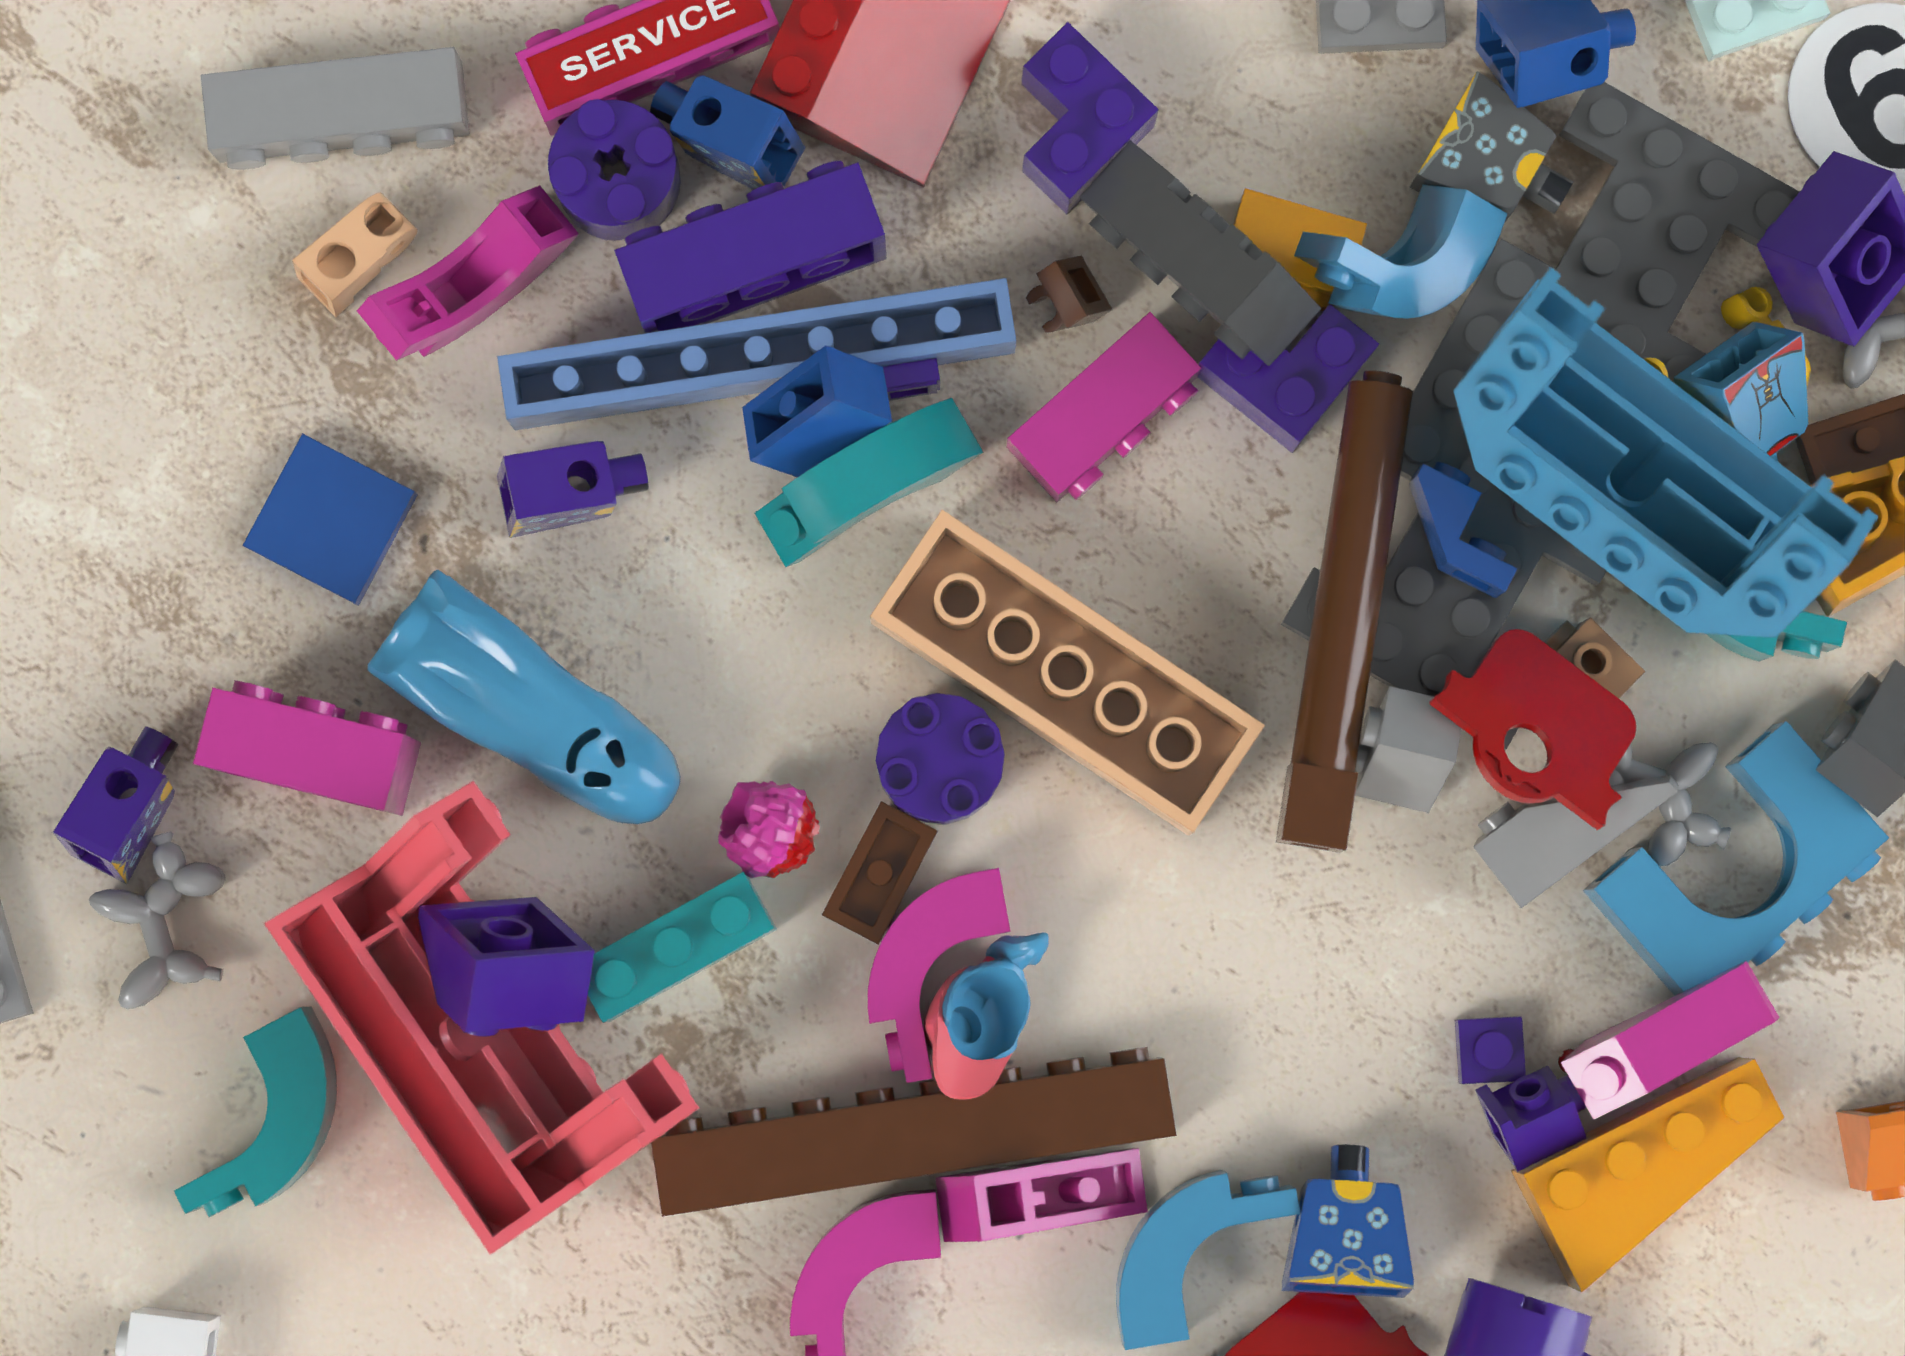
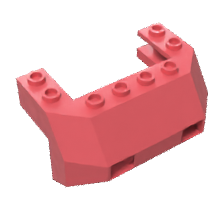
(497, 1117)

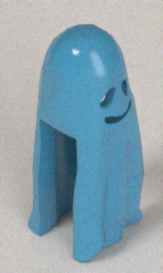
(508, 695)

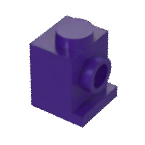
(1533, 1116)

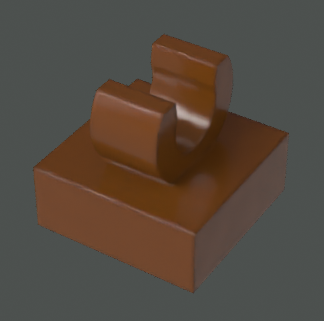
(1072, 292)

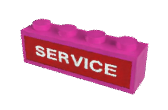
(637, 49)

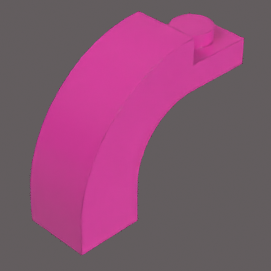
(472, 280)
(934, 922)
(868, 1237)

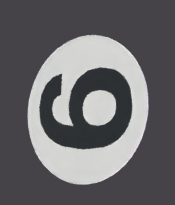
(1851, 88)

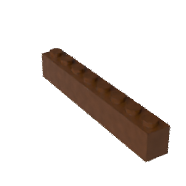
(912, 1135)

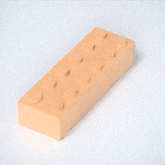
(1066, 673)

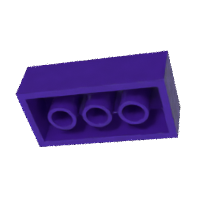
(753, 250)

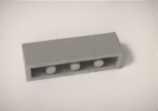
(335, 107)

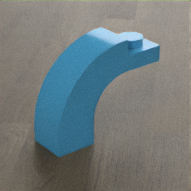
(1424, 270)
(1164, 1240)

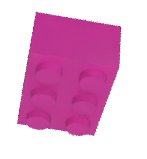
(308, 747)

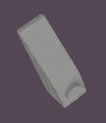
(1547, 841)

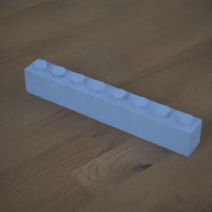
(751, 353)

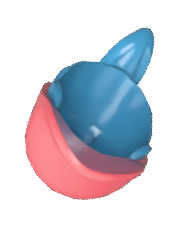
(980, 1015)

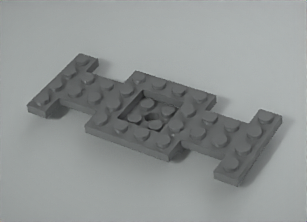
(1636, 259)

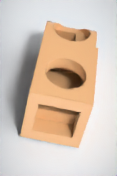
(353, 252)

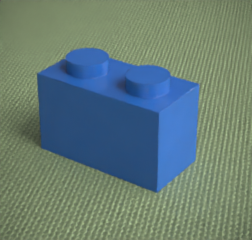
(816, 411)

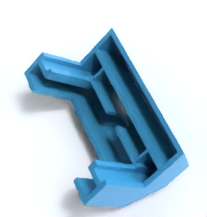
(1648, 474)

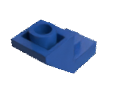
(1444, 509)

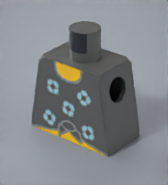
(1494, 152)

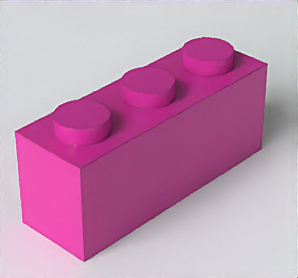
(1105, 409)

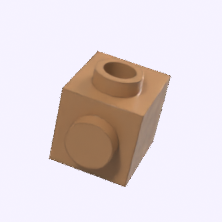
(1596, 655)

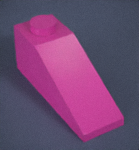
(1668, 1039)
(1040, 1196)

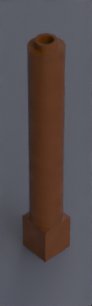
(1346, 615)

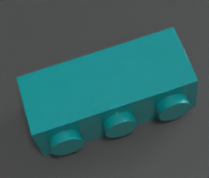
(677, 946)

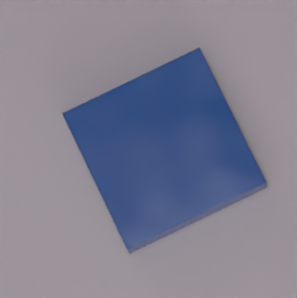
(330, 519)

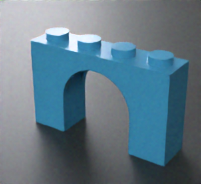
(1822, 841)

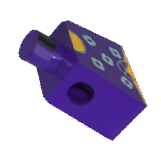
(540, 497)
(117, 831)

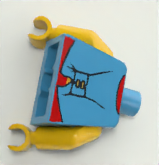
(1753, 377)

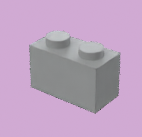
(1405, 751)

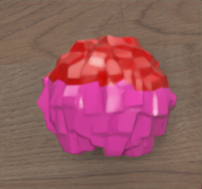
(768, 828)

